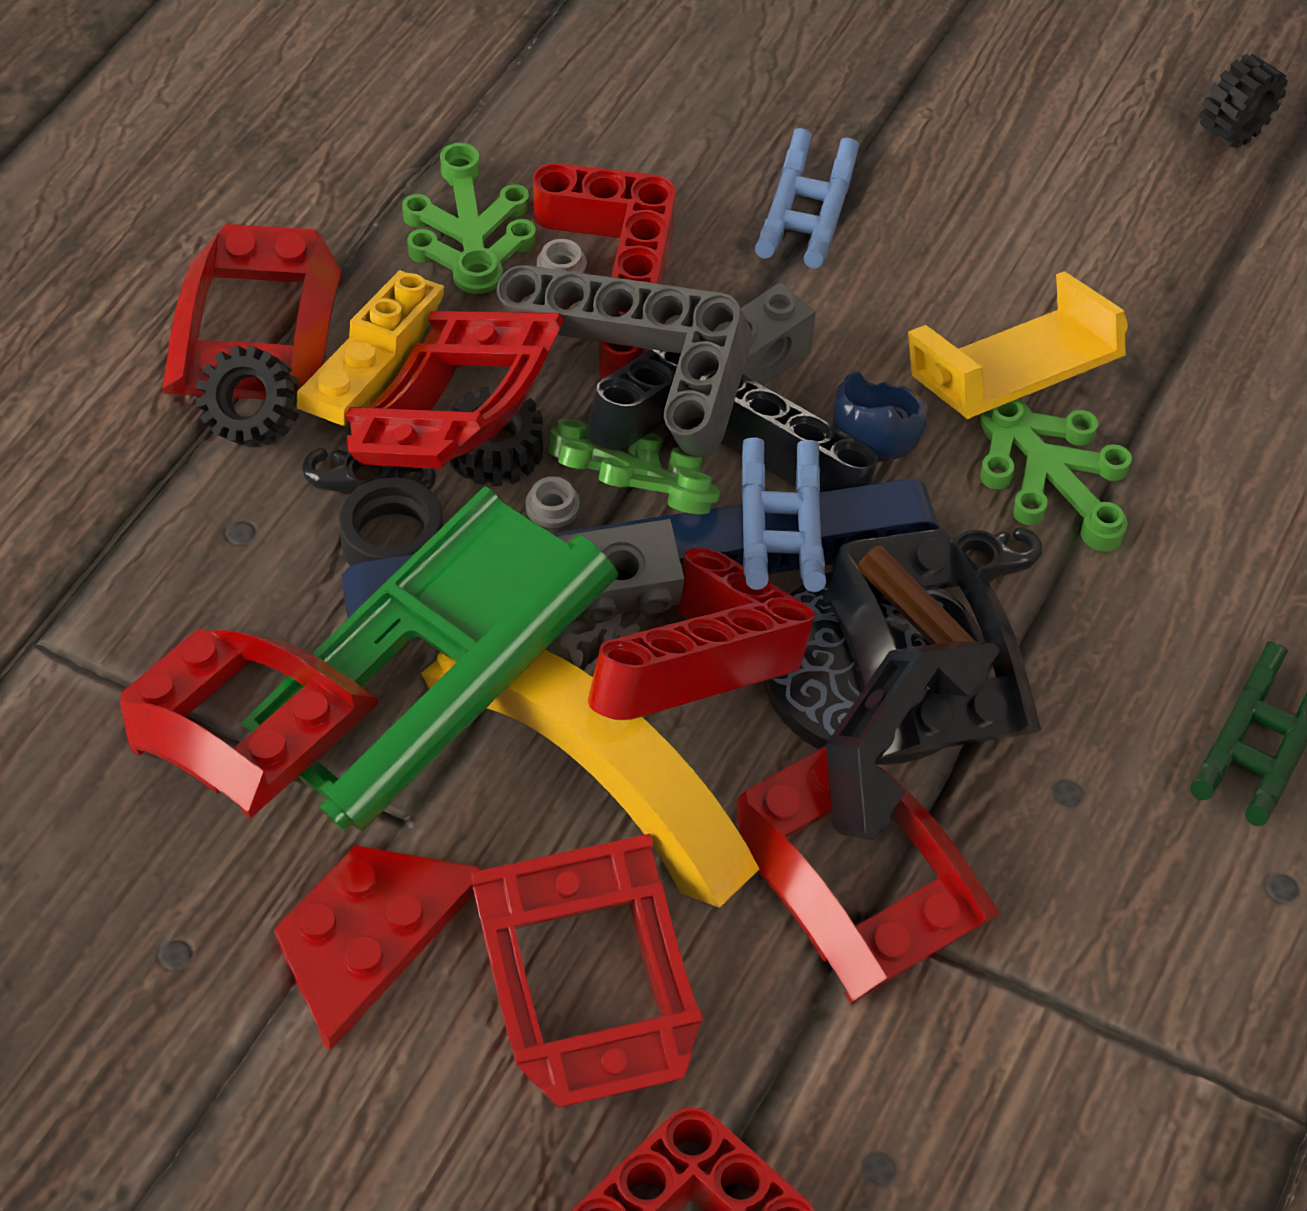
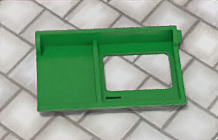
(481, 593)

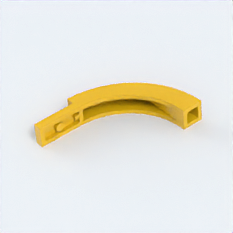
(637, 769)

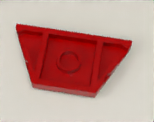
(366, 929)

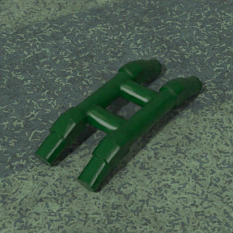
(1230, 748)

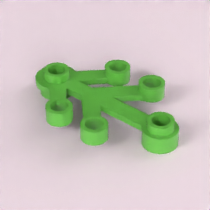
(475, 268)
(1016, 424)
(688, 490)

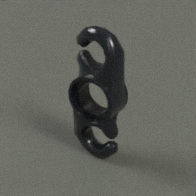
(343, 476)
(1003, 559)

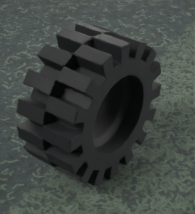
(1243, 100)
(222, 383)
(504, 457)

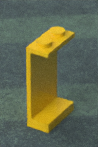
(1024, 358)

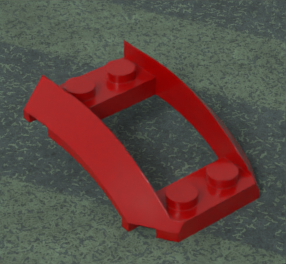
(254, 255)
(399, 423)
(275, 751)
(574, 885)
(893, 938)

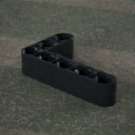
(634, 401)

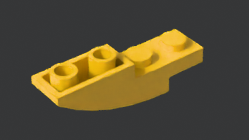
(376, 348)

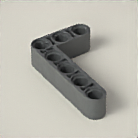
(646, 328)

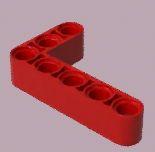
(616, 205)
(726, 643)
(696, 1176)

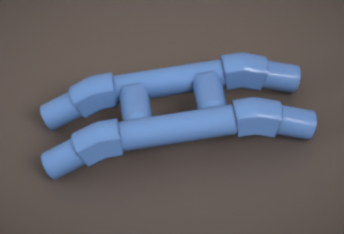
(793, 184)
(804, 502)

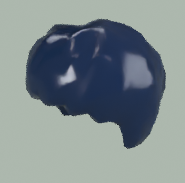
(880, 416)

